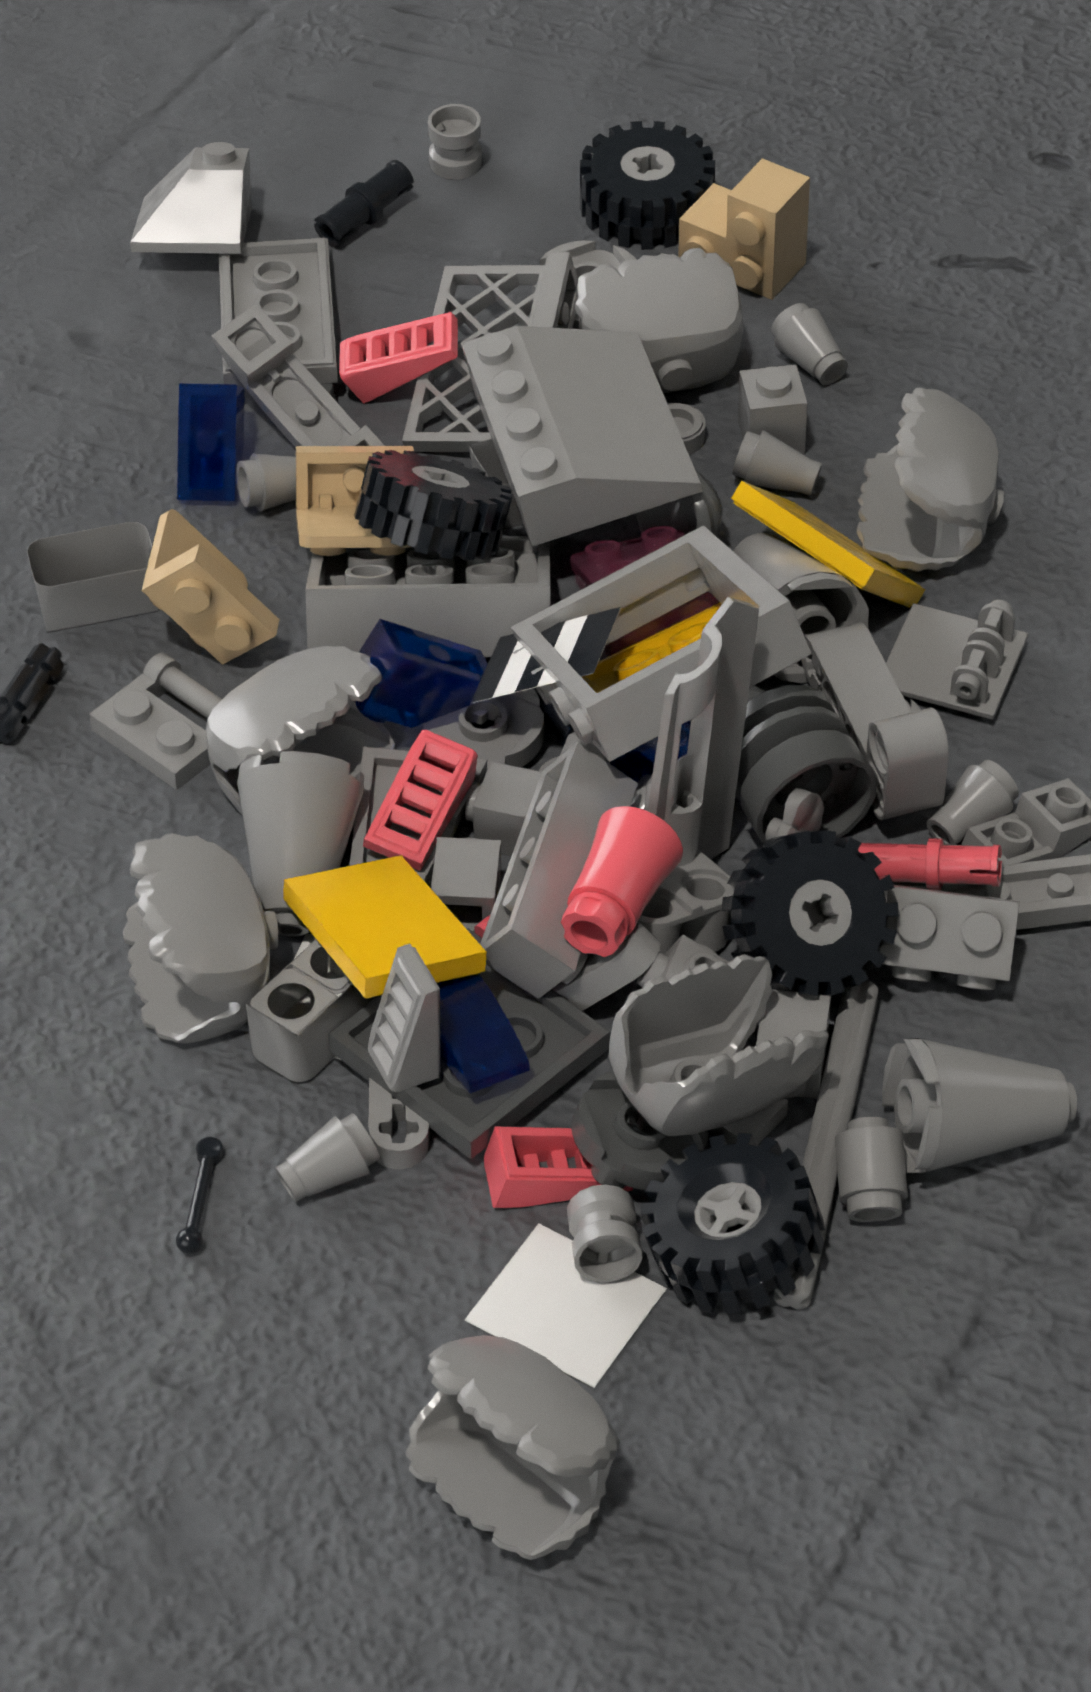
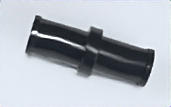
(364, 203)

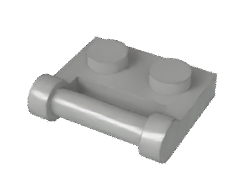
(152, 729)

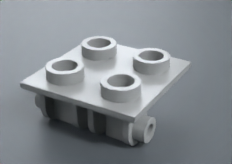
(957, 658)

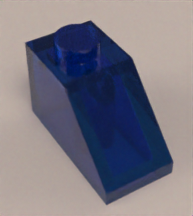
(209, 441)
(419, 674)

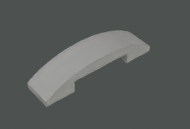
(283, 385)

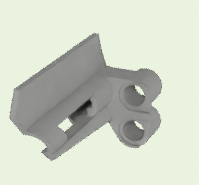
(700, 787)

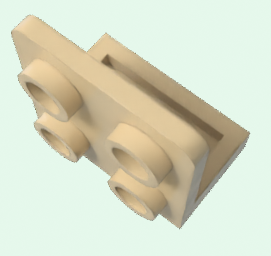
(327, 499)
(204, 591)

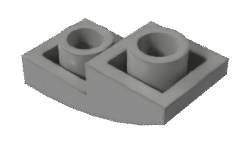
(1043, 827)

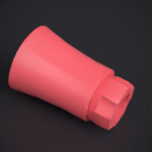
(621, 875)

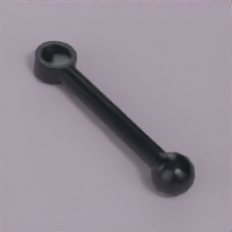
(209, 1153)

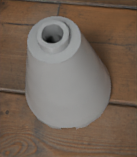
(816, 592)
(295, 822)
(970, 1103)

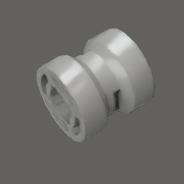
(454, 139)
(604, 1233)

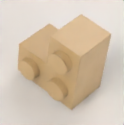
(753, 227)

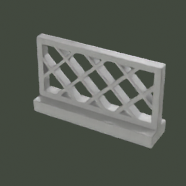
(548, 306)

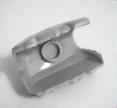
(680, 308)
(934, 489)
(296, 706)
(195, 938)
(683, 1044)
(512, 1444)

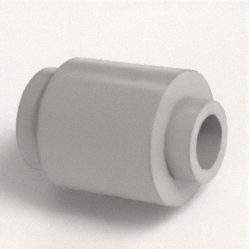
(871, 1169)

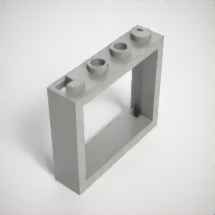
(645, 590)

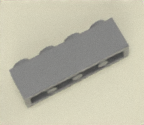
(525, 925)

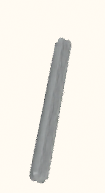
(832, 1114)

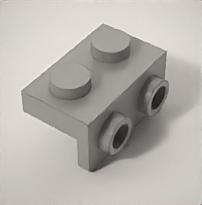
(951, 935)

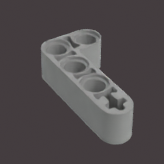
(900, 745)

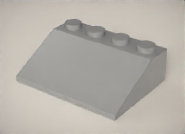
(578, 426)
(428, 593)

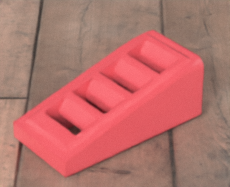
(397, 354)
(439, 765)
(528, 1183)

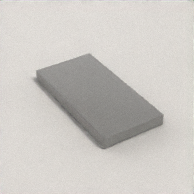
(293, 289)

